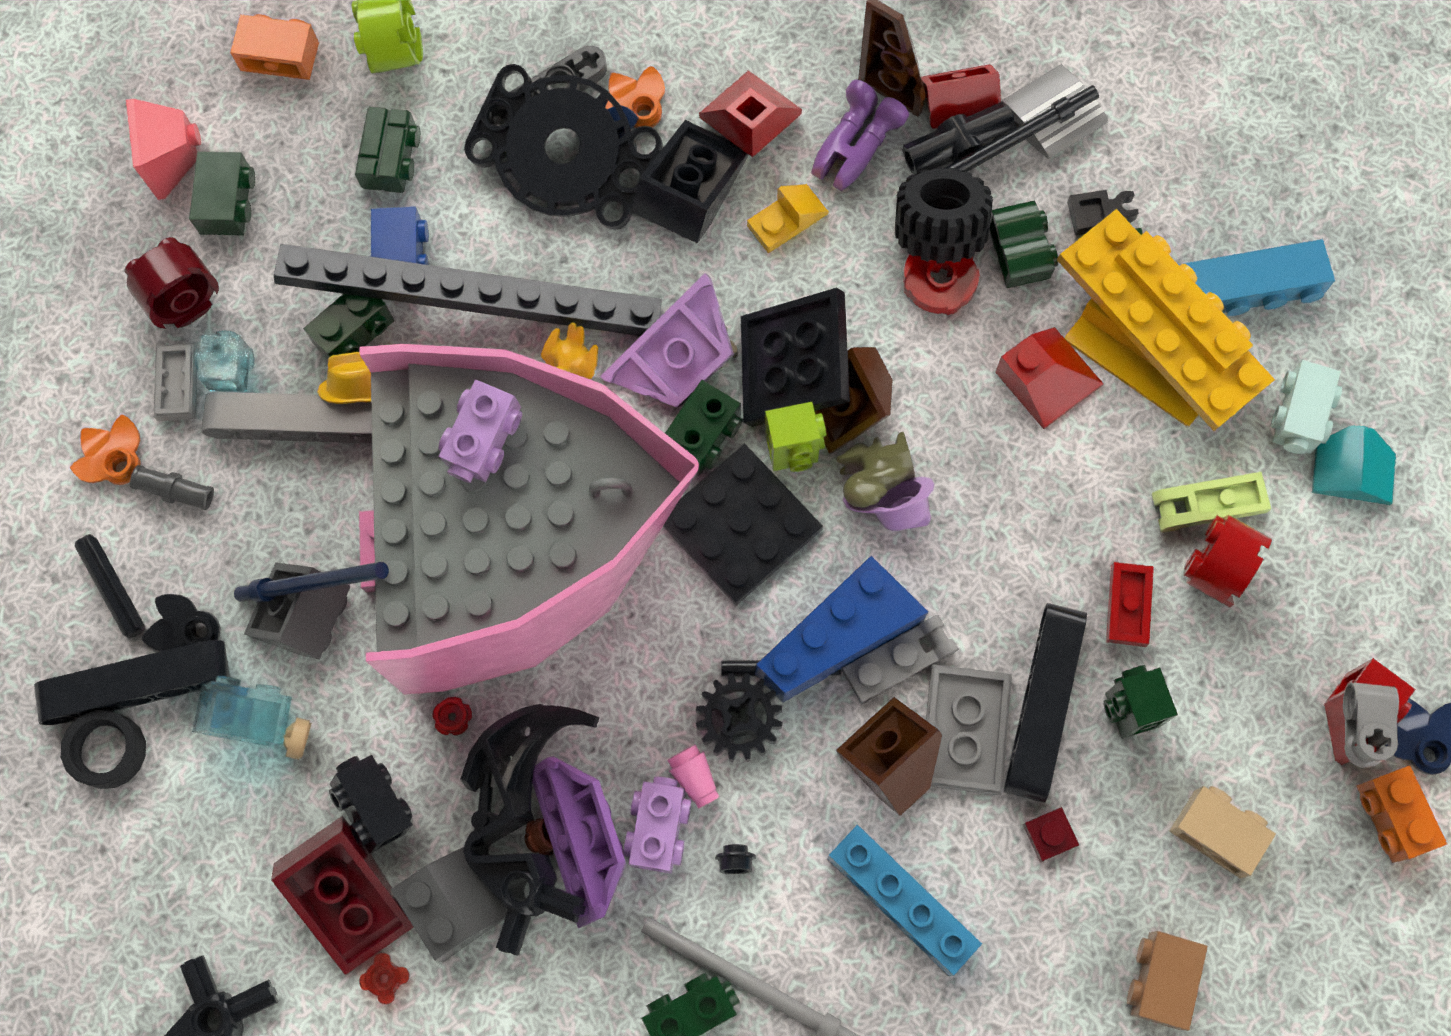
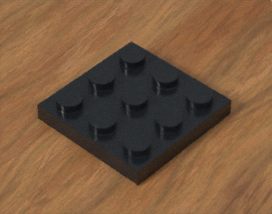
(795, 355)
(741, 524)

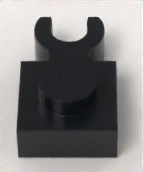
(1092, 207)

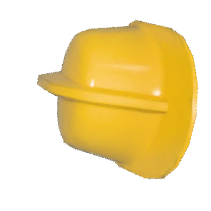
(346, 380)

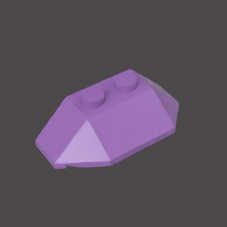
(580, 834)

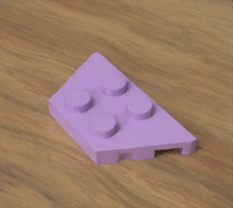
(677, 349)

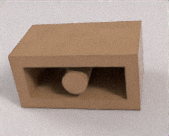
(1167, 980)

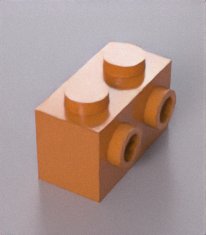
(1401, 815)

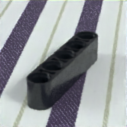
(130, 682)
(1045, 703)

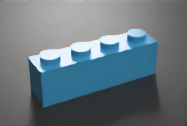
(1267, 276)

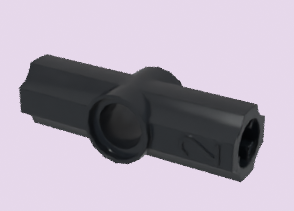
(958, 138)

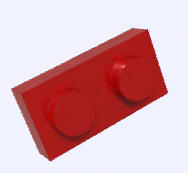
(1130, 604)

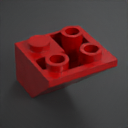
(750, 113)

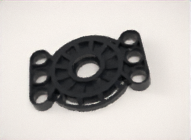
(524, 136)

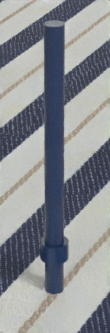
(267, 589)

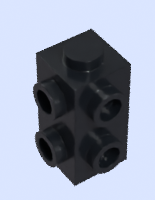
(367, 798)

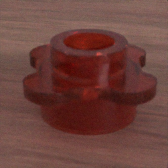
(372, 978)

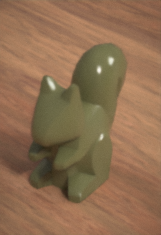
(875, 470)

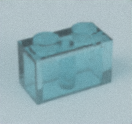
(241, 712)

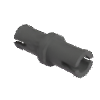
(171, 487)

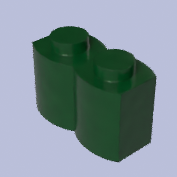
(1021, 244)

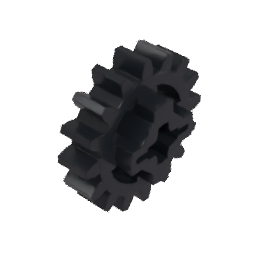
(754, 727)

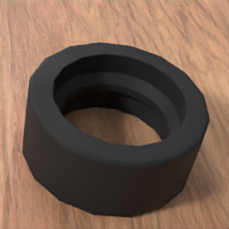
(75, 737)

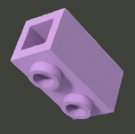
(479, 432)
(659, 815)

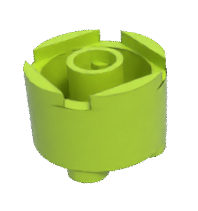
(387, 34)

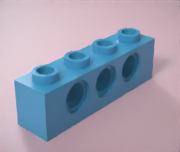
(904, 901)

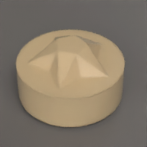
(296, 738)

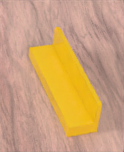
(1110, 348)

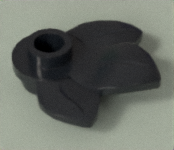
(179, 624)

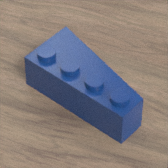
(848, 624)

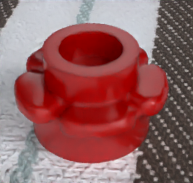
(444, 709)

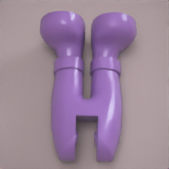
(862, 101)

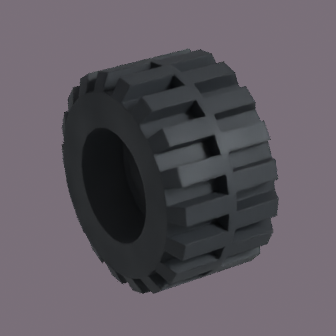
(943, 215)

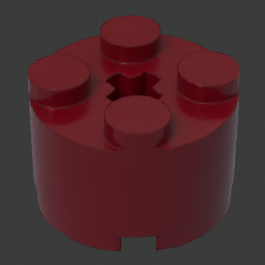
(171, 284)

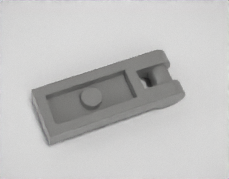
(898, 660)

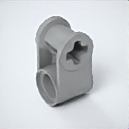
(1370, 714)

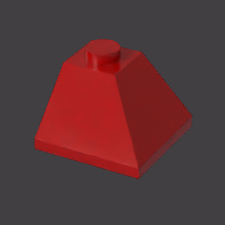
(1047, 375)

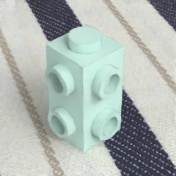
(1308, 399)

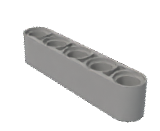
(285, 418)

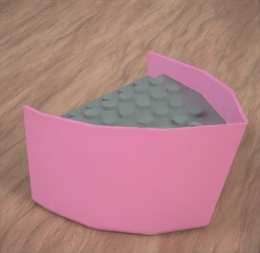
(514, 564)

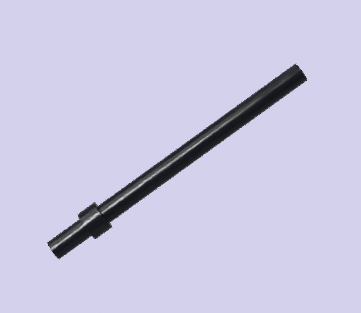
(1060, 111)

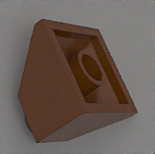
(869, 399)
(894, 754)

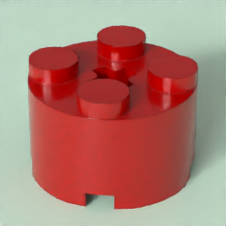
(1227, 559)

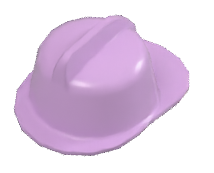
(903, 505)

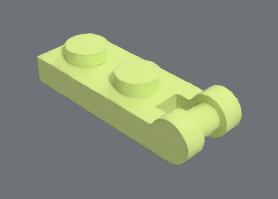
(1234, 496)

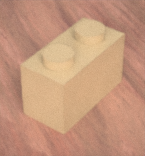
(1223, 831)

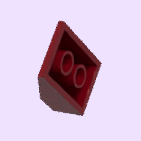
(341, 895)

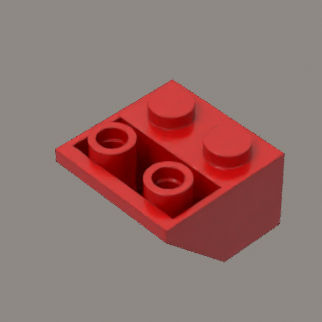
(1368, 673)

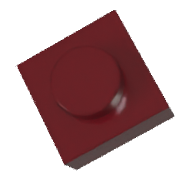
(1051, 834)

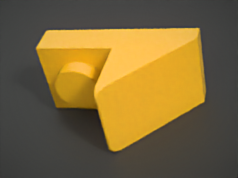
(789, 215)

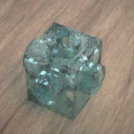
(224, 361)

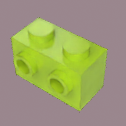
(794, 437)

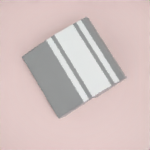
(1037, 98)

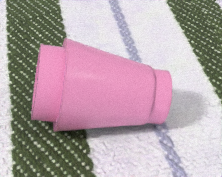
(694, 775)

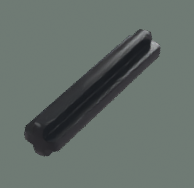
(109, 586)

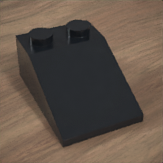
(688, 181)

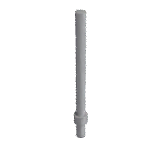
(824, 1025)

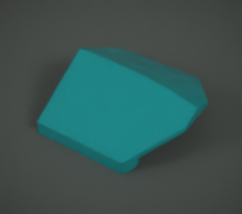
(1355, 466)

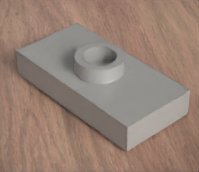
(175, 382)

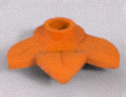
(639, 94)
(106, 450)

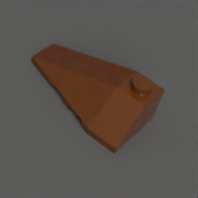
(890, 57)

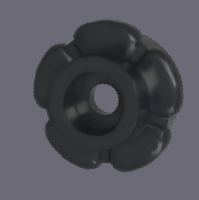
(735, 859)

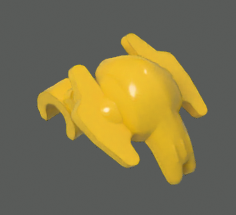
(571, 352)

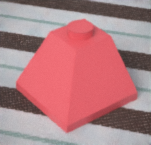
(161, 144)

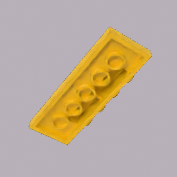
(1168, 317)

